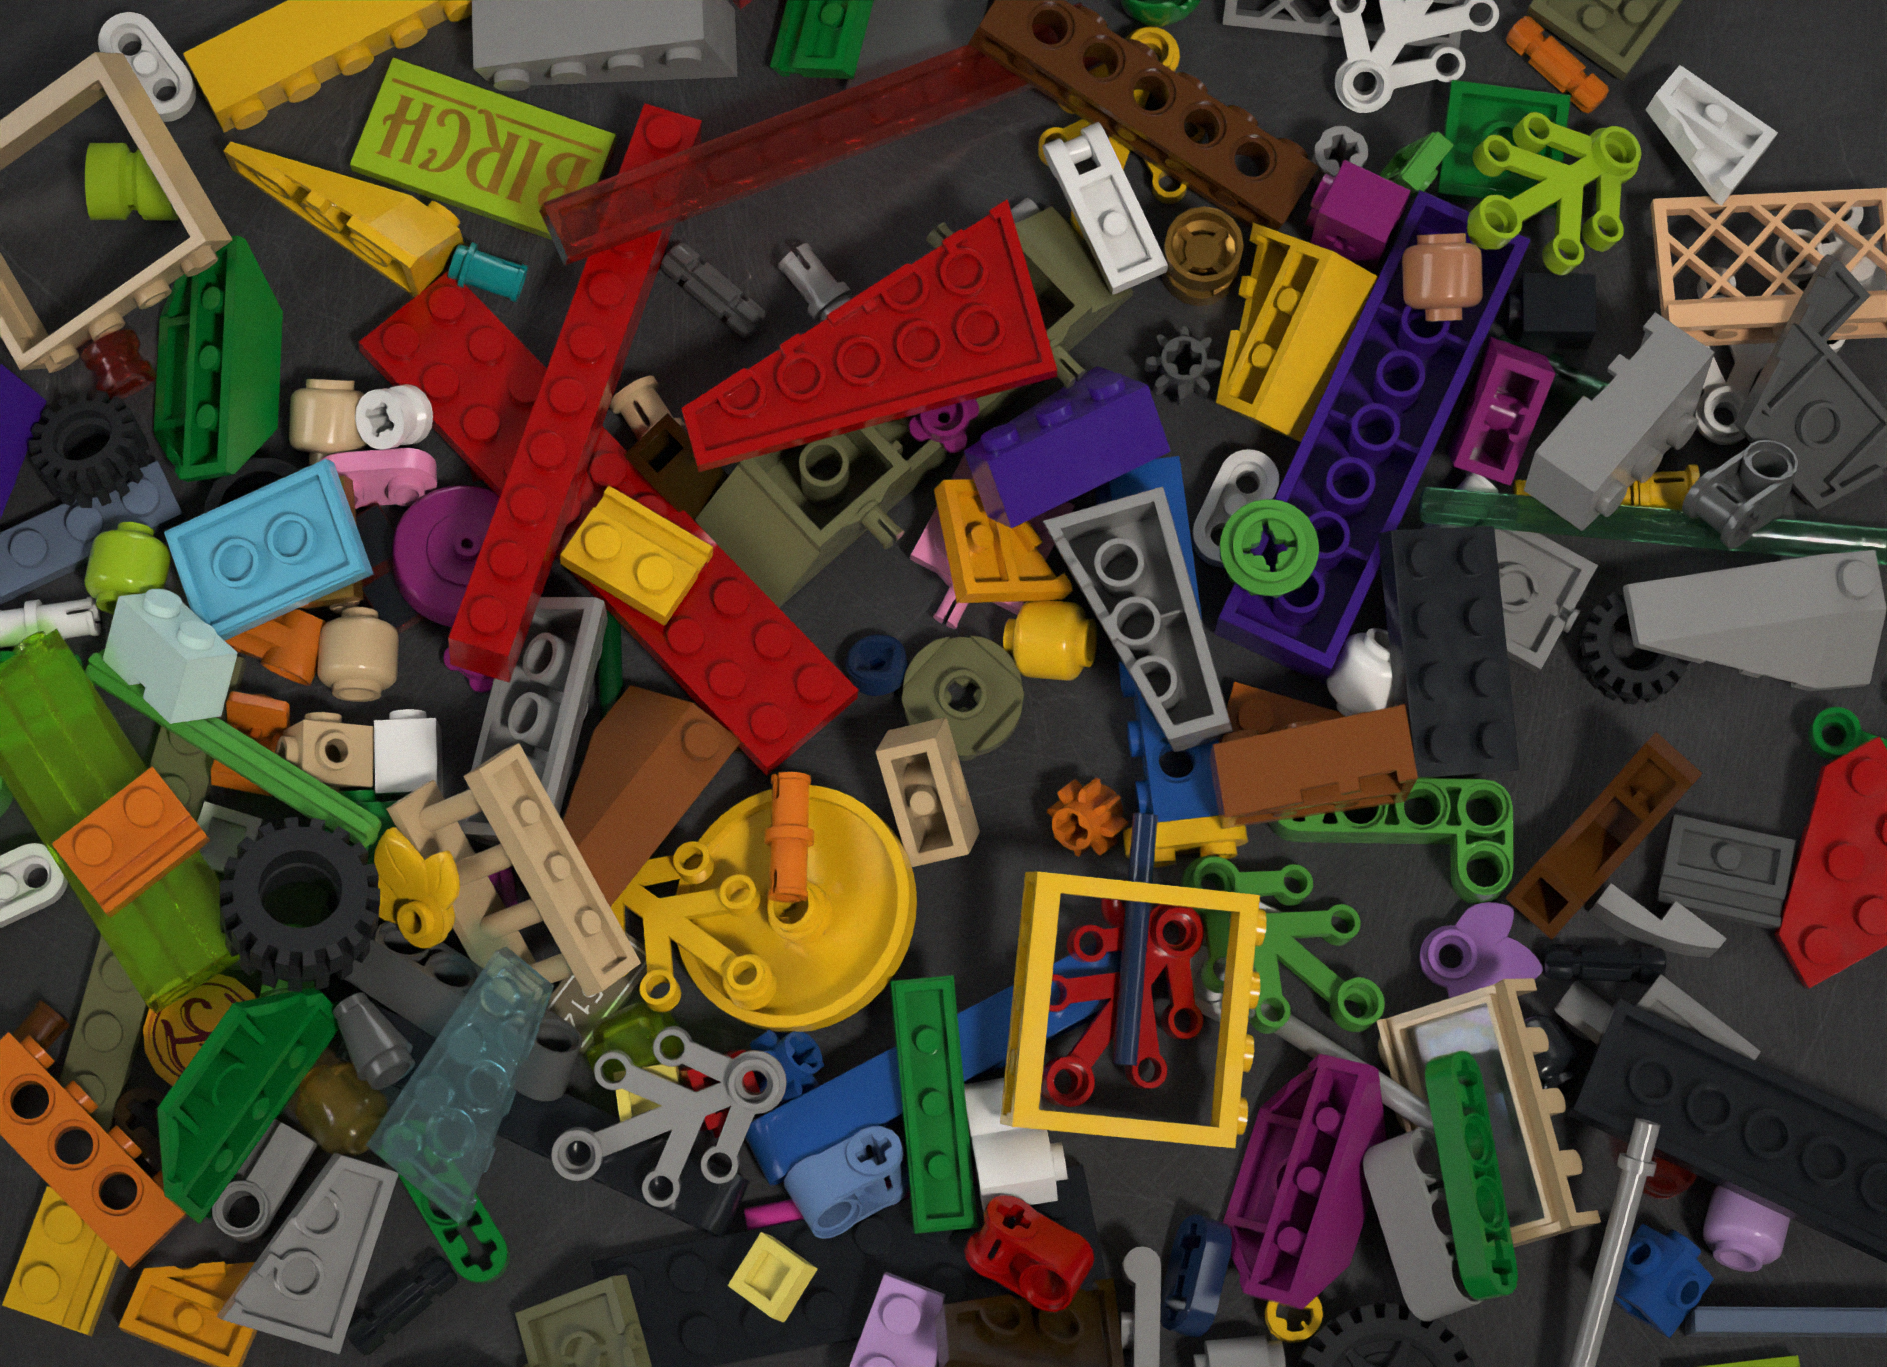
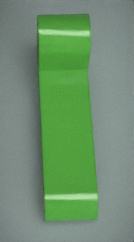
(1450, 827)

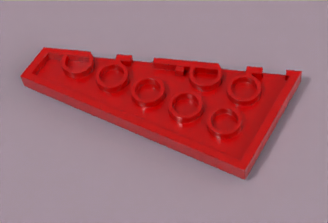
(907, 345)

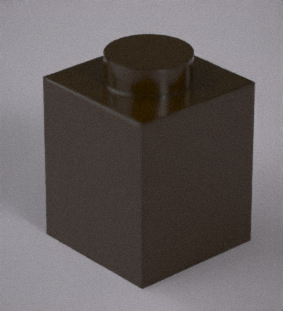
(669, 465)

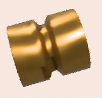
(1202, 256)

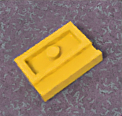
(636, 555)
(62, 1269)

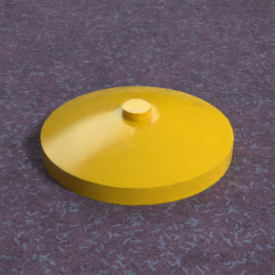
(825, 950)

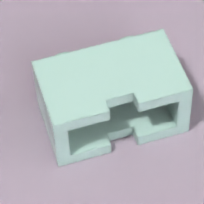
(170, 654)

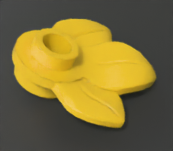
(415, 890)

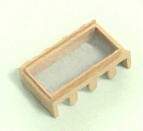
(1494, 1033)

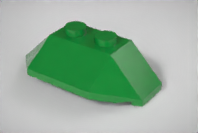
(218, 366)
(236, 1092)

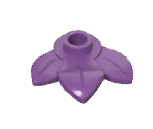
(1483, 948)

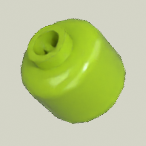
(125, 564)

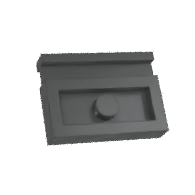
(1725, 872)

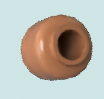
(1442, 276)

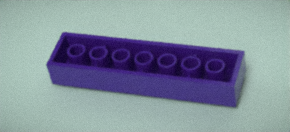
(1368, 449)

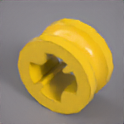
(1278, 1326)

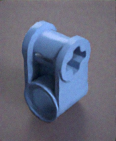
(844, 1185)

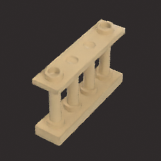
(545, 860)

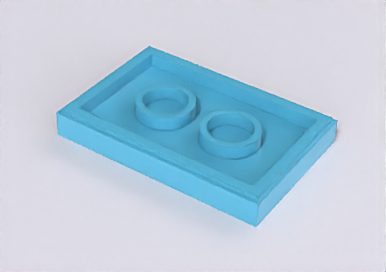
(269, 551)

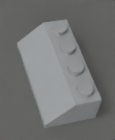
(544, 698)

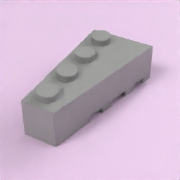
(601, 41)
(1142, 595)

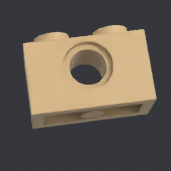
(928, 792)

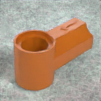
(284, 645)

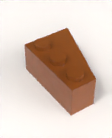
(1314, 768)

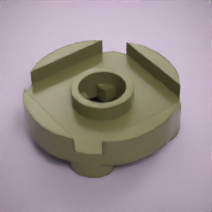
(965, 662)

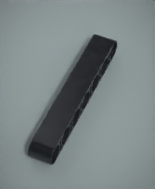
(540, 1123)

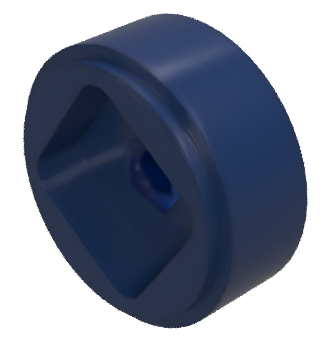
(877, 664)

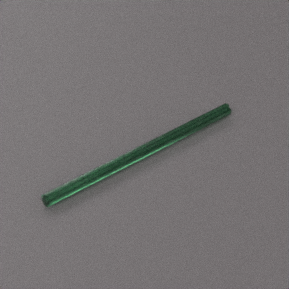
(1644, 525)

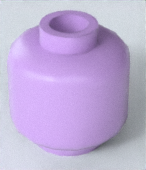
(1743, 1231)

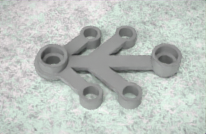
(680, 1111)

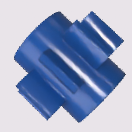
(797, 1055)

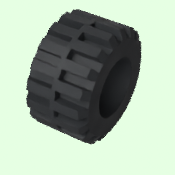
(308, 857)

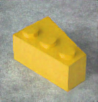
(1291, 331)

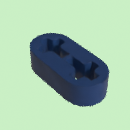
(1195, 1275)

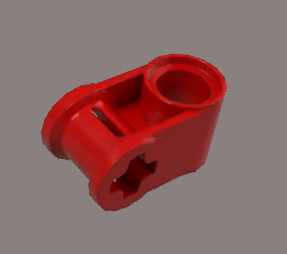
(1033, 1257)

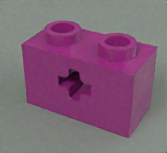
(1357, 215)
(1500, 411)

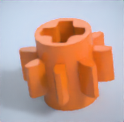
(1087, 817)

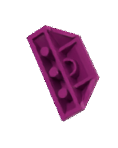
(1305, 1181)

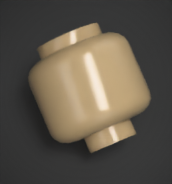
(325, 418)
(358, 655)

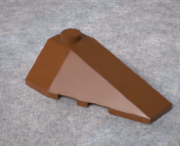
(639, 781)

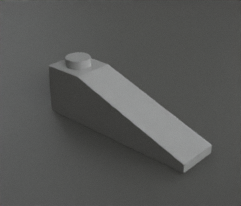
(1783, 619)

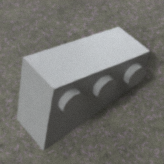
(1624, 429)

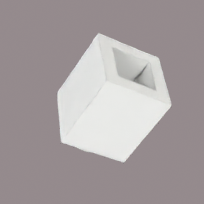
(406, 754)

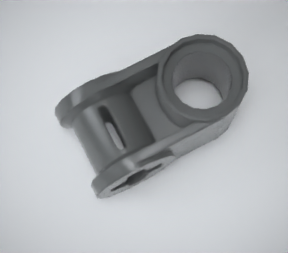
(1744, 491)

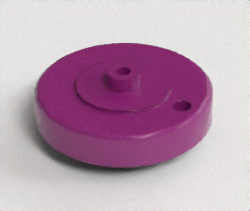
(439, 547)

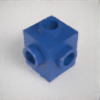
(1661, 1279)

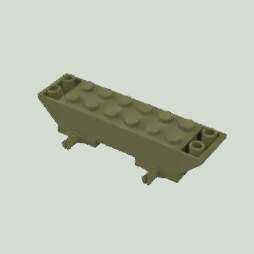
(806, 504)

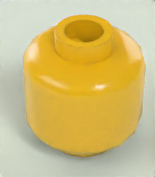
(1051, 640)

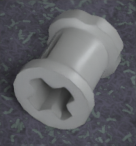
(1341, 140)

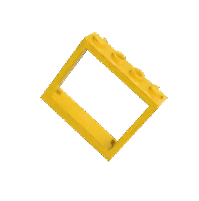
(1032, 1004)

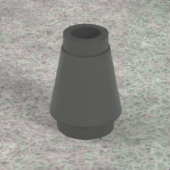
(373, 1042)

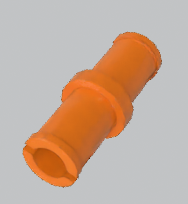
(789, 837)

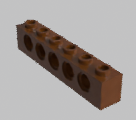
(1154, 135)

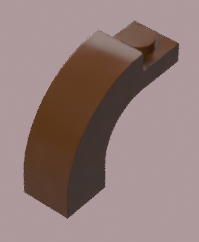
(1604, 835)

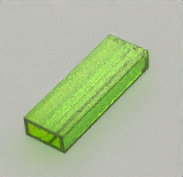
(63, 762)

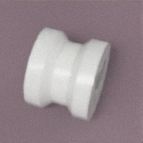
(403, 406)

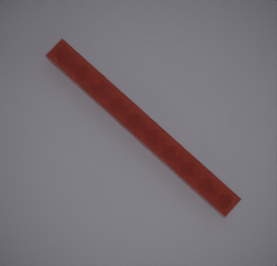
(780, 149)

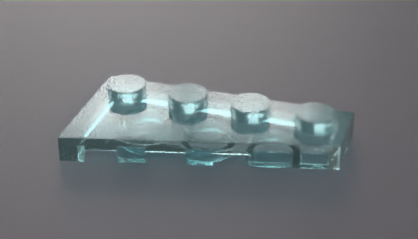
(454, 1102)

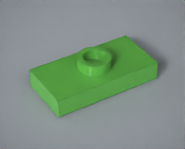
(1416, 163)

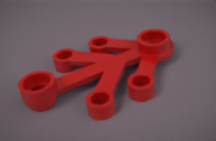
(1101, 1030)

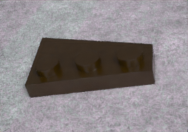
(1017, 1334)

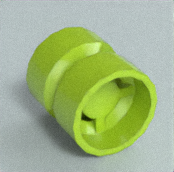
(122, 183)

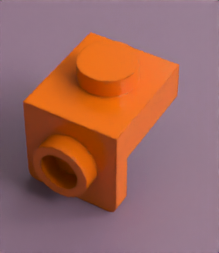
(259, 719)

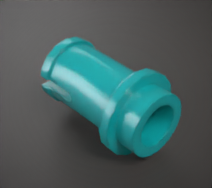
(487, 272)

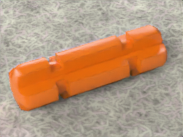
(1557, 64)

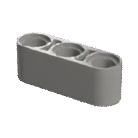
(1416, 1222)

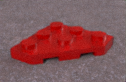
(1840, 869)

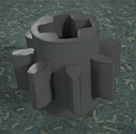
(1197, 361)

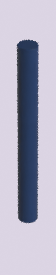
(1134, 943)

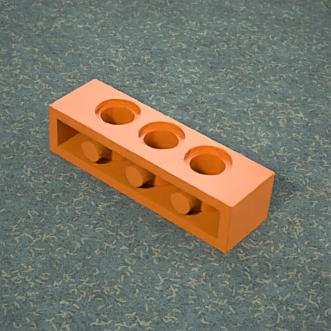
(126, 1231)

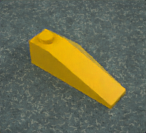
(374, 223)

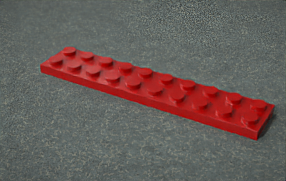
(725, 637)

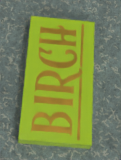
(476, 147)

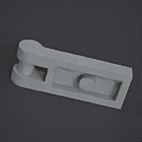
(1142, 1326)

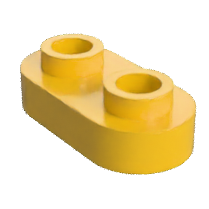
(1192, 836)

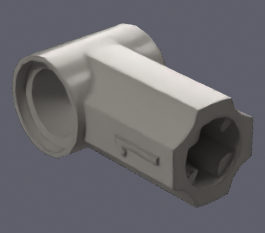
(266, 1175)

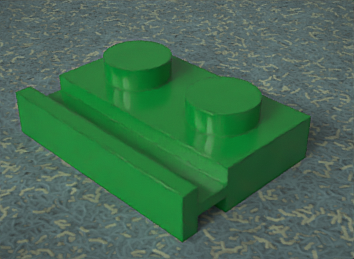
(821, 38)

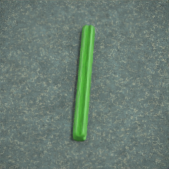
(250, 761)

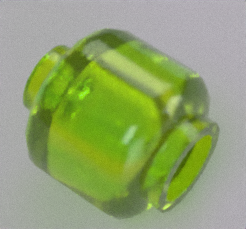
(634, 1033)

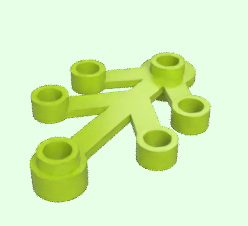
(1605, 156)

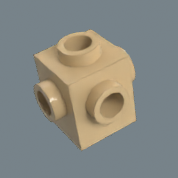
(330, 751)

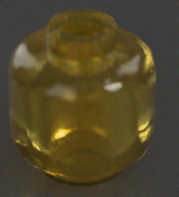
(339, 1108)

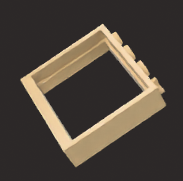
(39, 118)

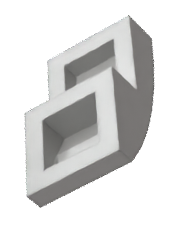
(1675, 932)

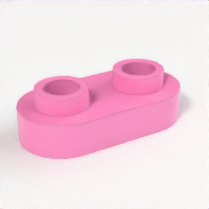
(387, 475)

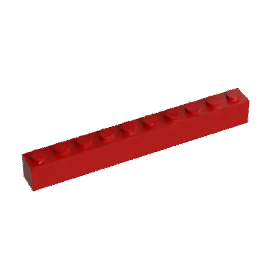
(563, 427)

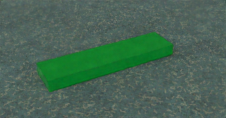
(933, 1104)

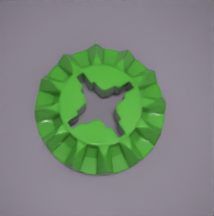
(1287, 527)

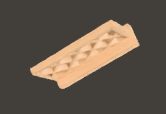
(1763, 317)

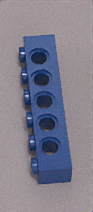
(1159, 793)

